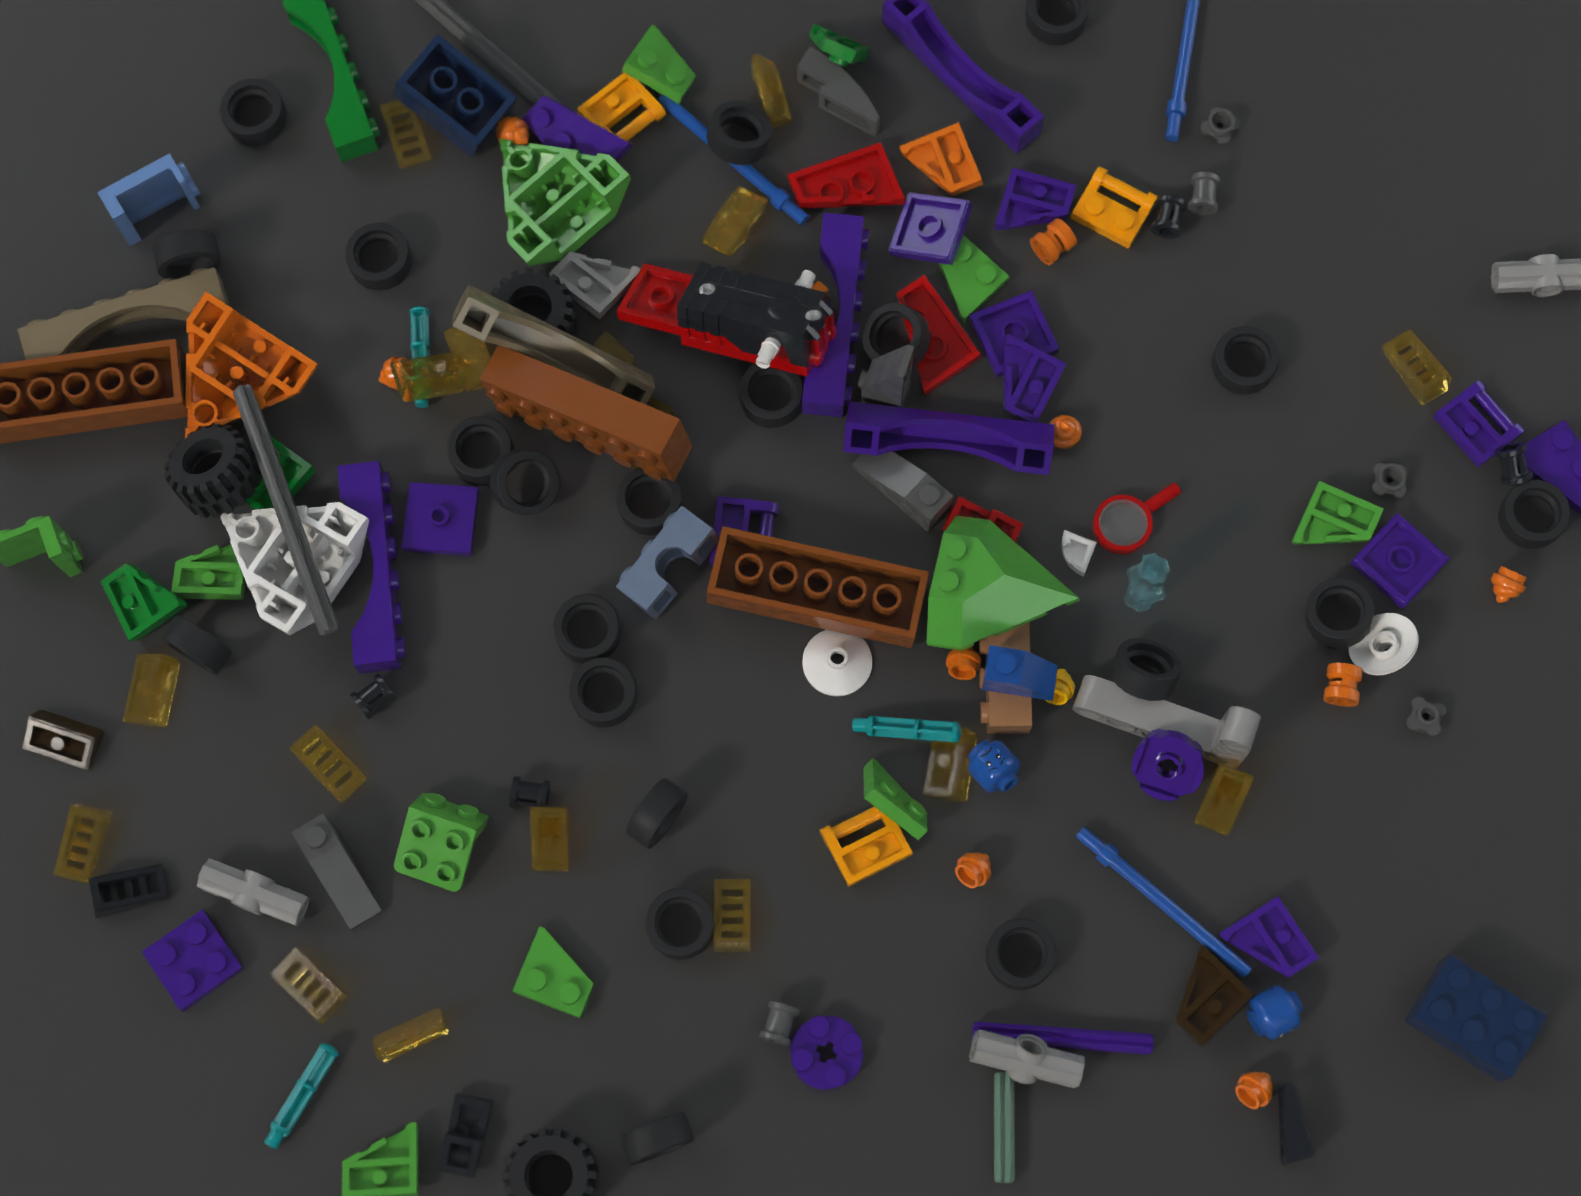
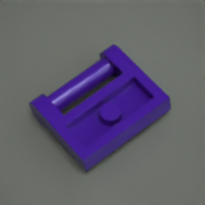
(1471, 429)
(737, 513)

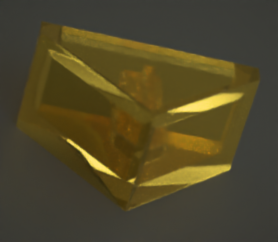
(1223, 798)
(550, 838)

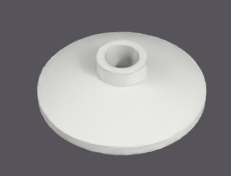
(1386, 631)
(837, 678)

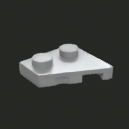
(594, 281)

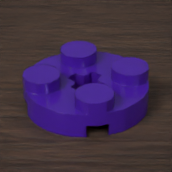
(1168, 745)
(835, 1072)

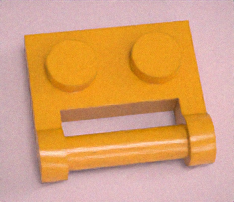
(619, 100)
(1109, 216)
(869, 853)

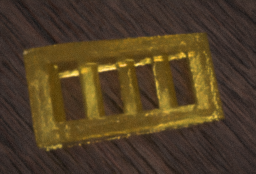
(396, 108)
(1430, 383)
(306, 742)
(69, 839)
(732, 944)
(328, 1005)

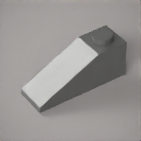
(887, 378)
(906, 487)
(337, 871)

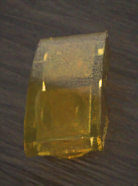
(733, 221)

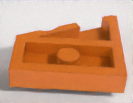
(945, 159)

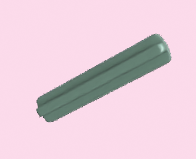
(1004, 1128)

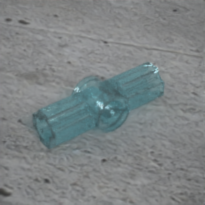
(1146, 582)

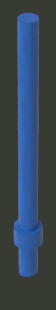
(1177, 105)
(778, 198)
(1109, 856)

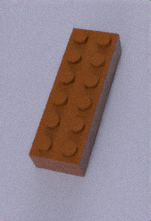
(92, 390)
(586, 413)
(817, 587)

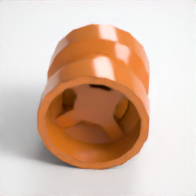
(1053, 241)
(1343, 684)

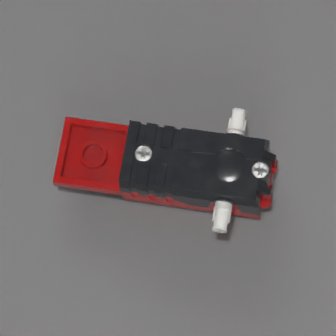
(735, 314)

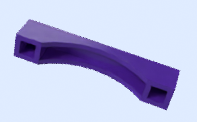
(996, 105)
(840, 250)
(1013, 443)
(375, 635)

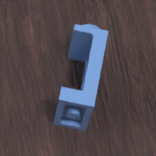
(147, 193)

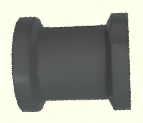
(1204, 193)
(779, 1023)

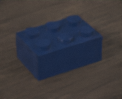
(454, 95)
(1476, 1018)

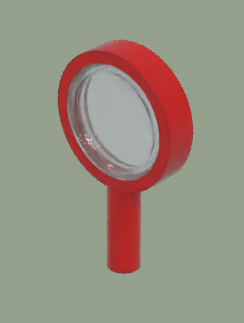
(1125, 523)

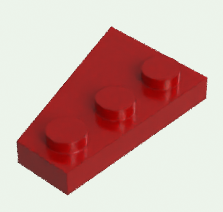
(848, 181)
(949, 345)

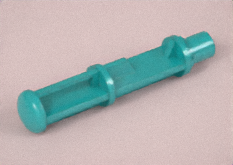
(420, 339)
(908, 728)
(301, 1094)

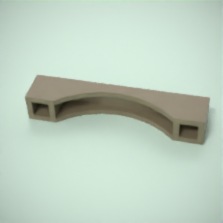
(79, 328)
(512, 328)

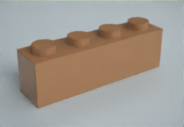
(1005, 711)

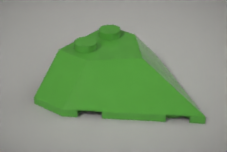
(557, 198)
(986, 586)

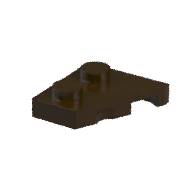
(1210, 998)

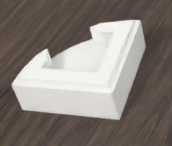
(1077, 551)

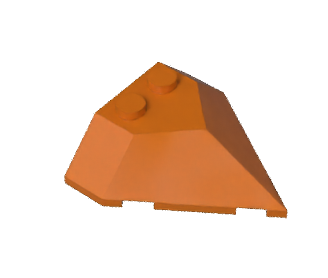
(234, 352)

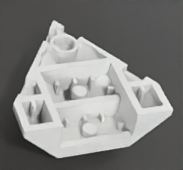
(266, 563)

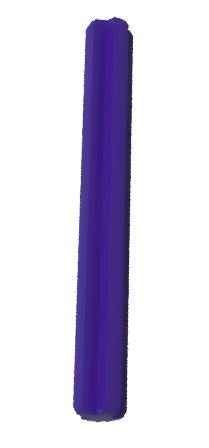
(1075, 1038)

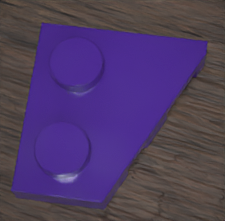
(1033, 200)
(1028, 378)
(1272, 939)

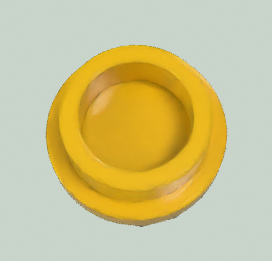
(1063, 689)

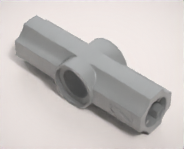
(1541, 275)
(253, 892)
(1026, 1059)

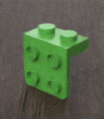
(40, 536)
(438, 841)

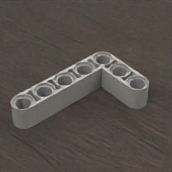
(1222, 740)

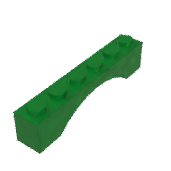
(346, 118)

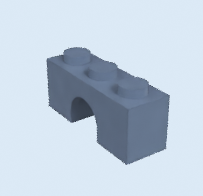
(681, 537)

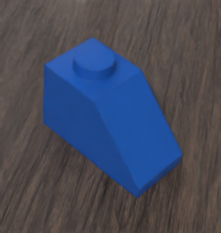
(1019, 673)

